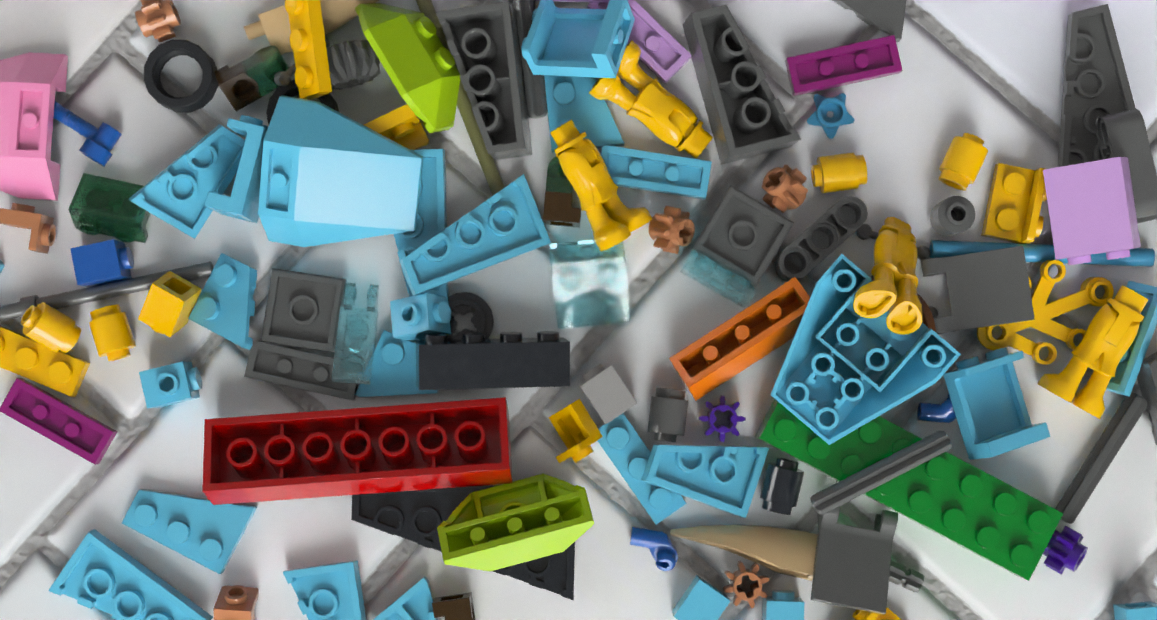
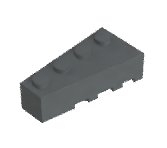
(491, 71)
(734, 89)

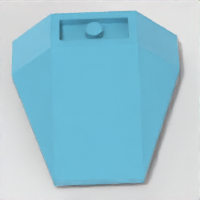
(333, 178)
(852, 366)

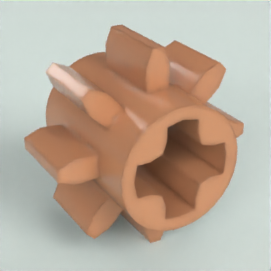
(158, 19)
(784, 188)
(671, 229)
(755, 588)

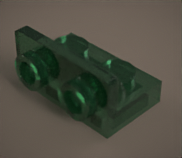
(104, 209)

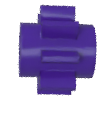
(732, 418)
(1065, 550)

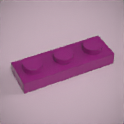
(843, 65)
(58, 421)

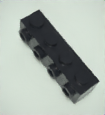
(492, 362)

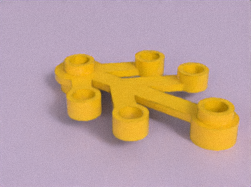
(1044, 312)

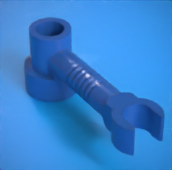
(98, 141)

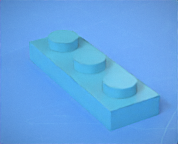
(657, 171)
(1133, 358)
(630, 458)

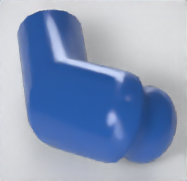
(936, 412)
(659, 546)

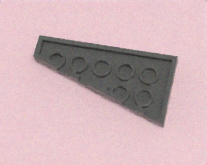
(1092, 85)

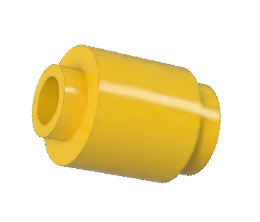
(962, 161)
(839, 172)
(50, 327)
(111, 332)

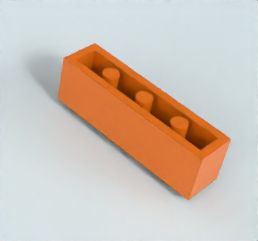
(742, 339)

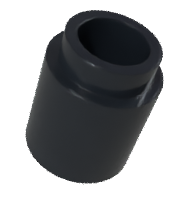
(781, 486)

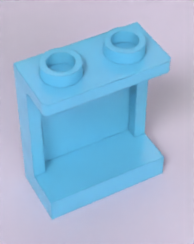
(578, 40)
(246, 188)
(991, 405)

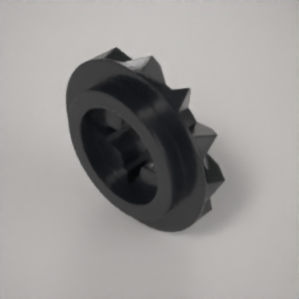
(482, 316)

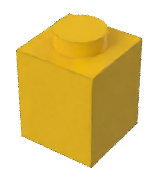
(169, 304)

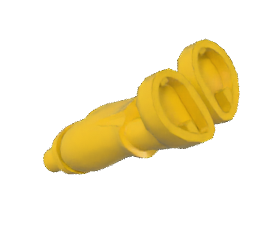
(653, 105)
(595, 188)
(893, 280)
(1101, 350)

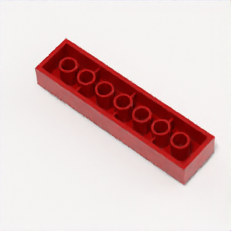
(357, 451)

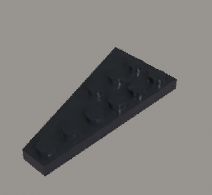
(420, 512)

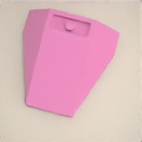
(27, 124)

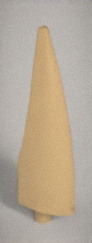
(277, 27)
(776, 548)

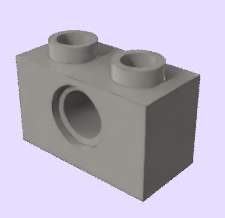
(607, 392)

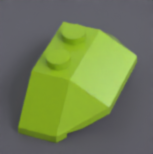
(414, 61)
(515, 523)

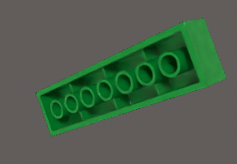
(939, 494)

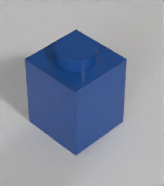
(102, 263)

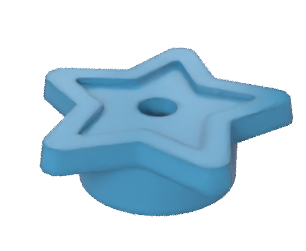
(835, 105)

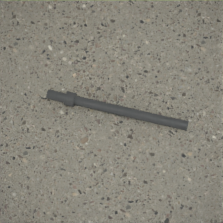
(102, 291)

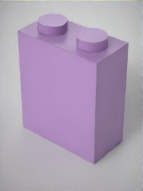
(1092, 210)

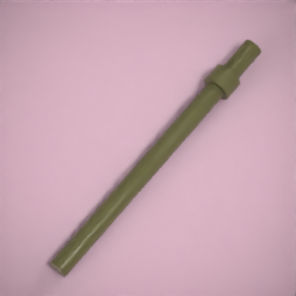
(463, 103)

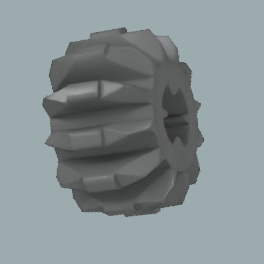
(352, 63)

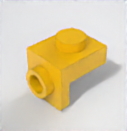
(575, 430)

